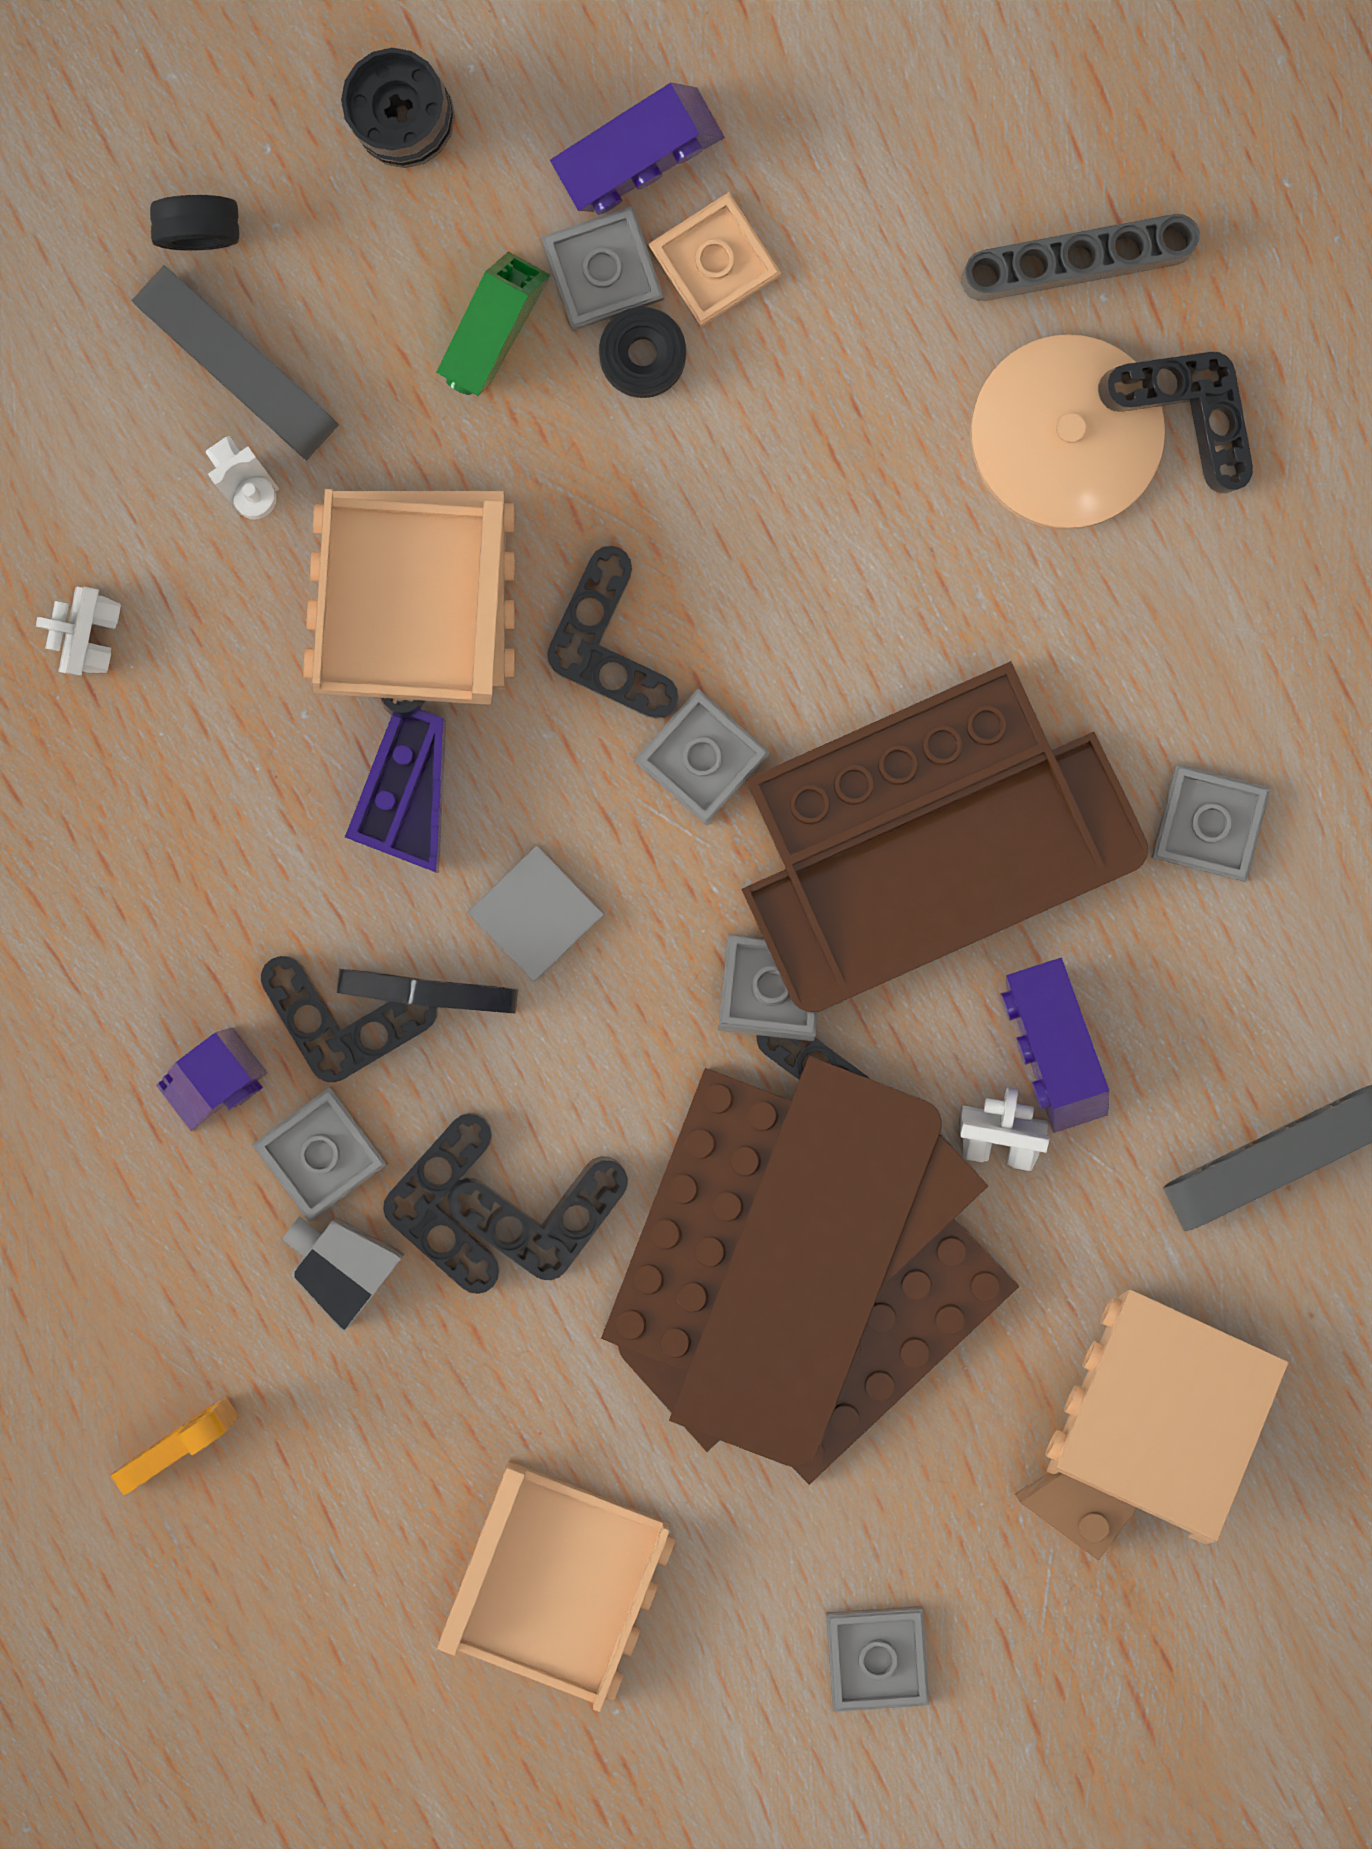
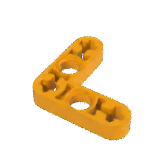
(186, 1439)

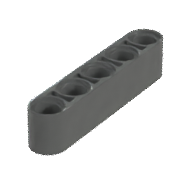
(1100, 245)
(235, 362)
(1272, 1160)

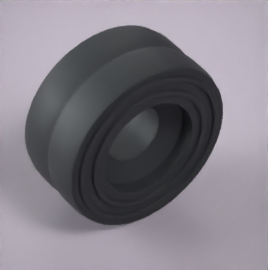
(194, 222)
(632, 326)

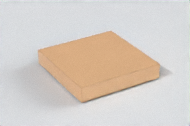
(714, 259)

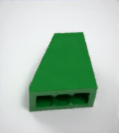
(491, 323)

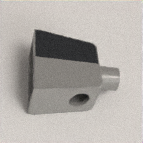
(340, 1266)

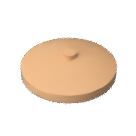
(1051, 441)

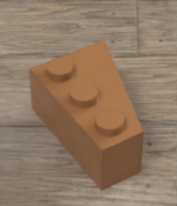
(1077, 1511)

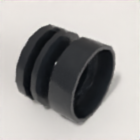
(379, 87)

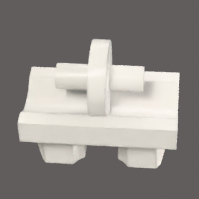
(242, 479)
(86, 610)
(1007, 1125)

